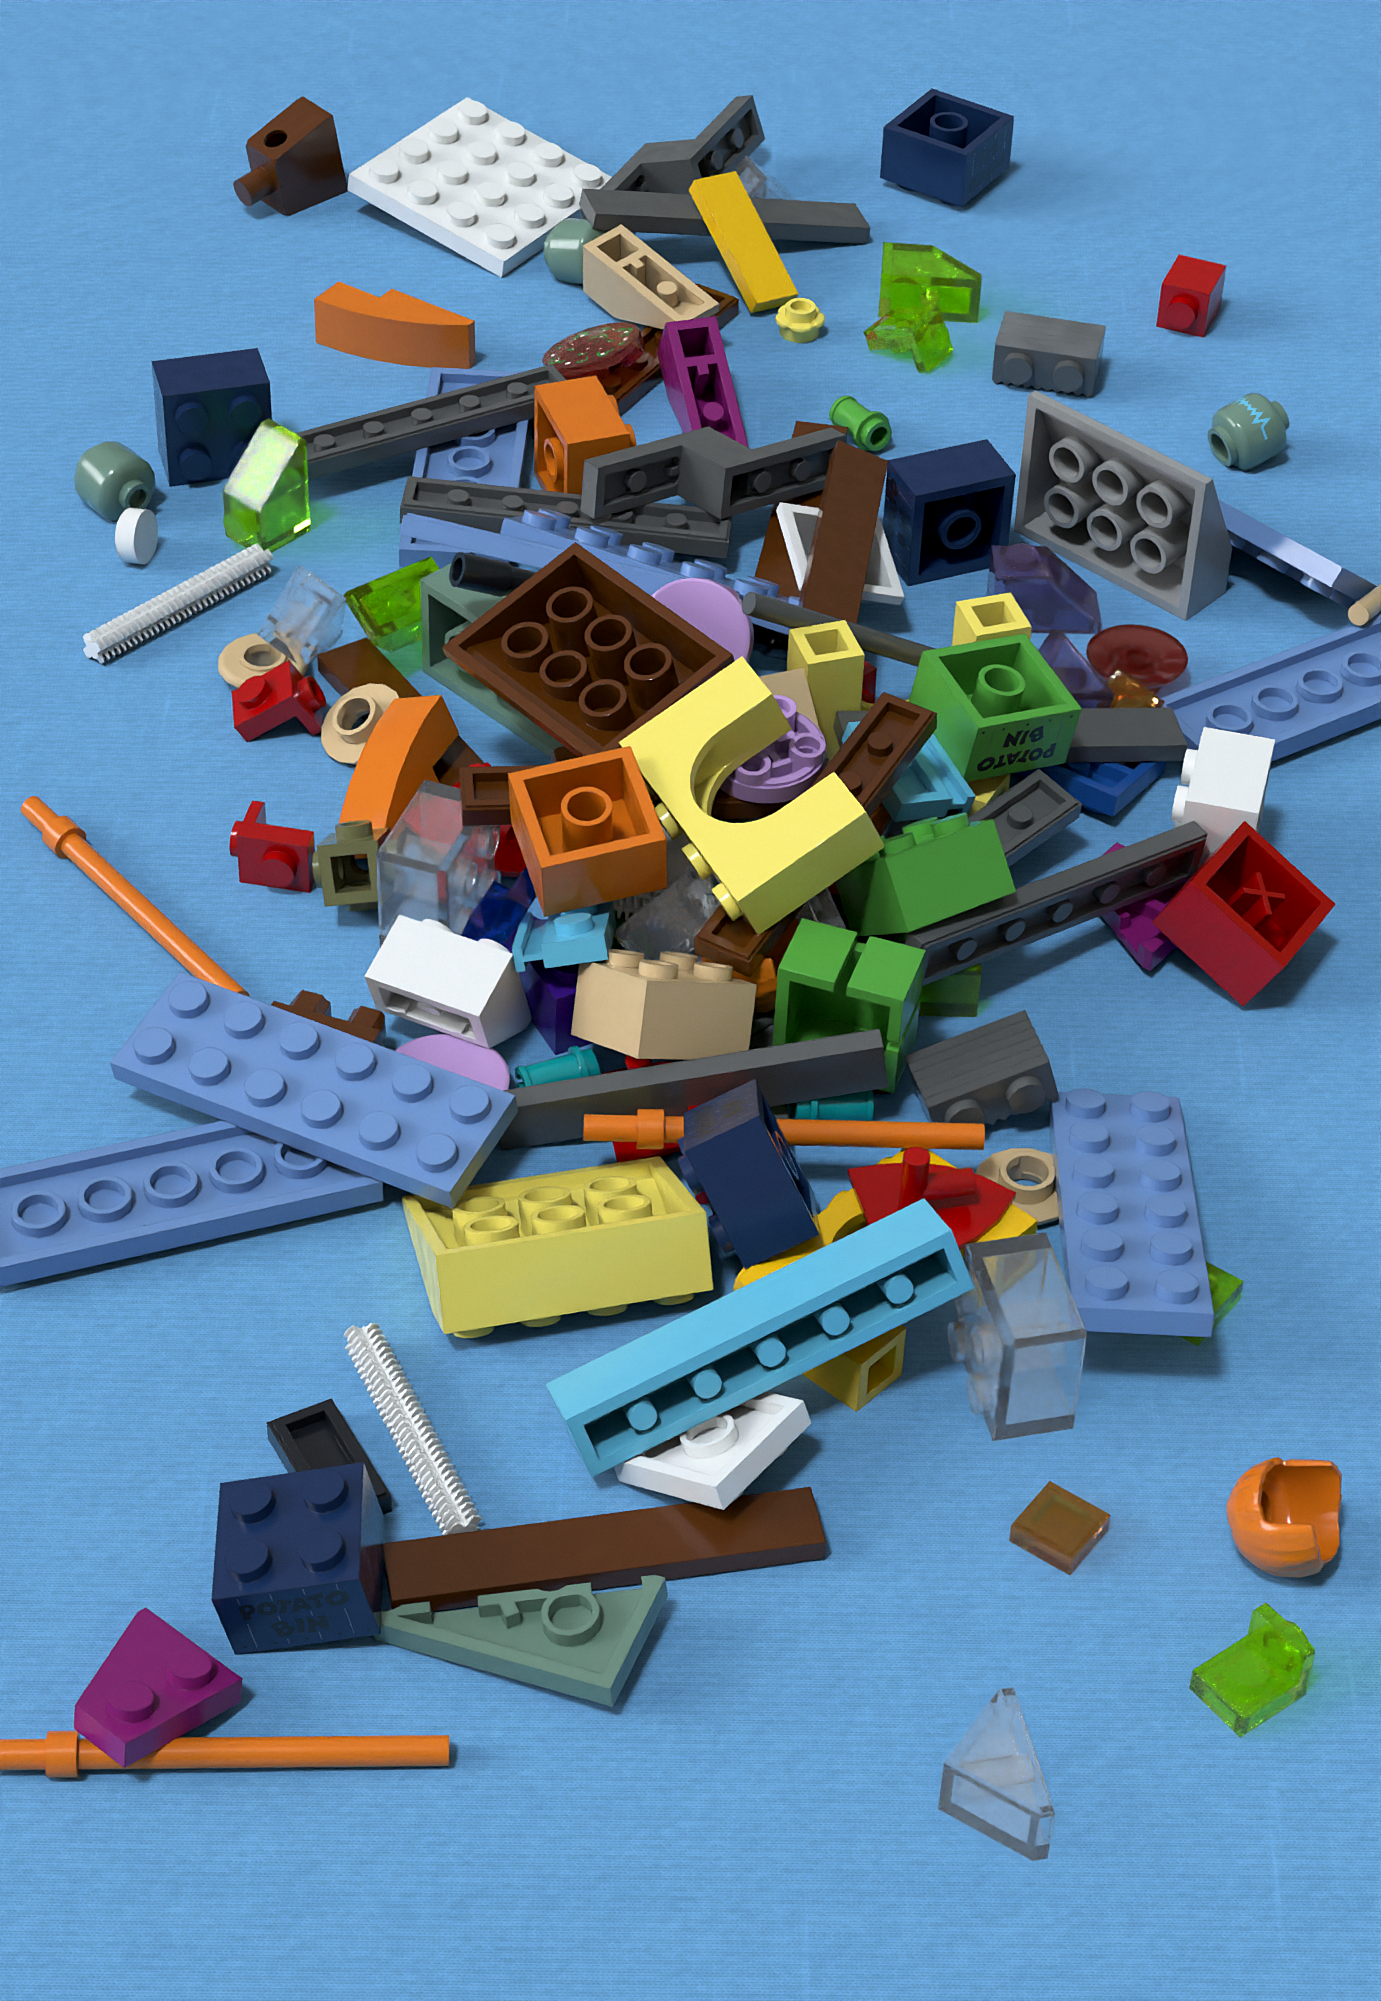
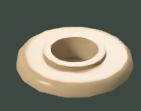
(248, 658)
(336, 732)
(1030, 1164)

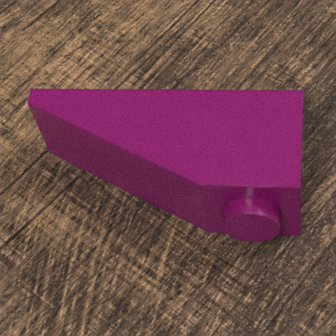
(699, 377)

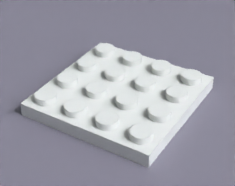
(478, 185)

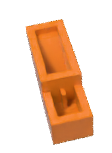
(393, 328)
(398, 760)

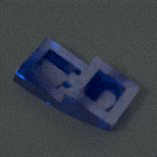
(501, 910)

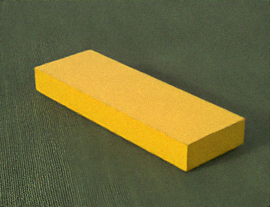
(743, 241)

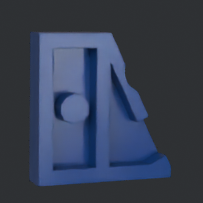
(1102, 785)

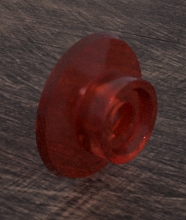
(1141, 651)

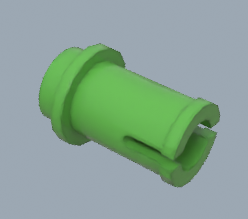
(869, 429)

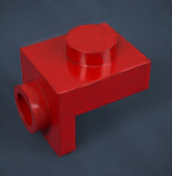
(275, 698)
(272, 853)

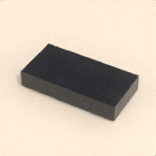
(321, 1439)

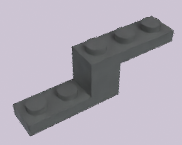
(676, 164)
(707, 472)

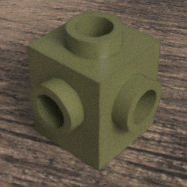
(336, 868)

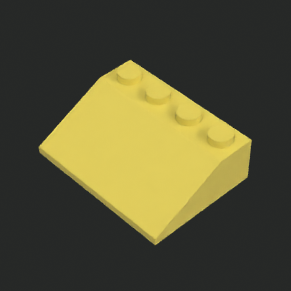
(560, 1246)

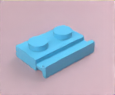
(927, 786)
(565, 937)

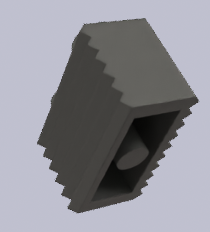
(1048, 353)
(983, 1073)

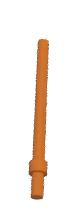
(69, 841)
(654, 1129)
(67, 1753)

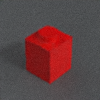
(1191, 295)

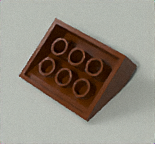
(586, 653)

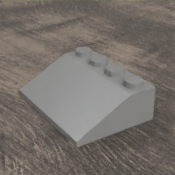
(1121, 509)

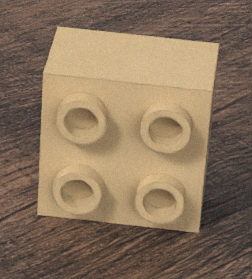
(663, 1006)

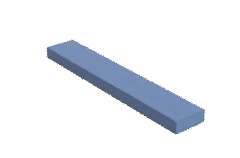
(515, 549)

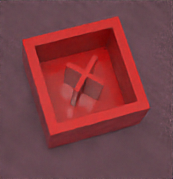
(1244, 914)

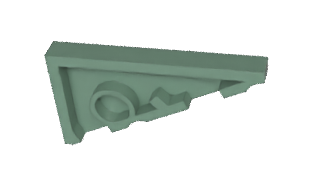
(543, 1638)

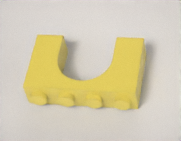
(836, 660)
(761, 864)

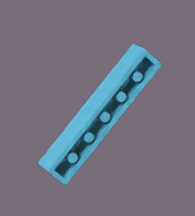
(760, 1336)

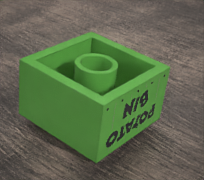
(996, 706)

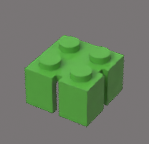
(926, 876)
(847, 987)

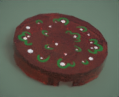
(596, 350)

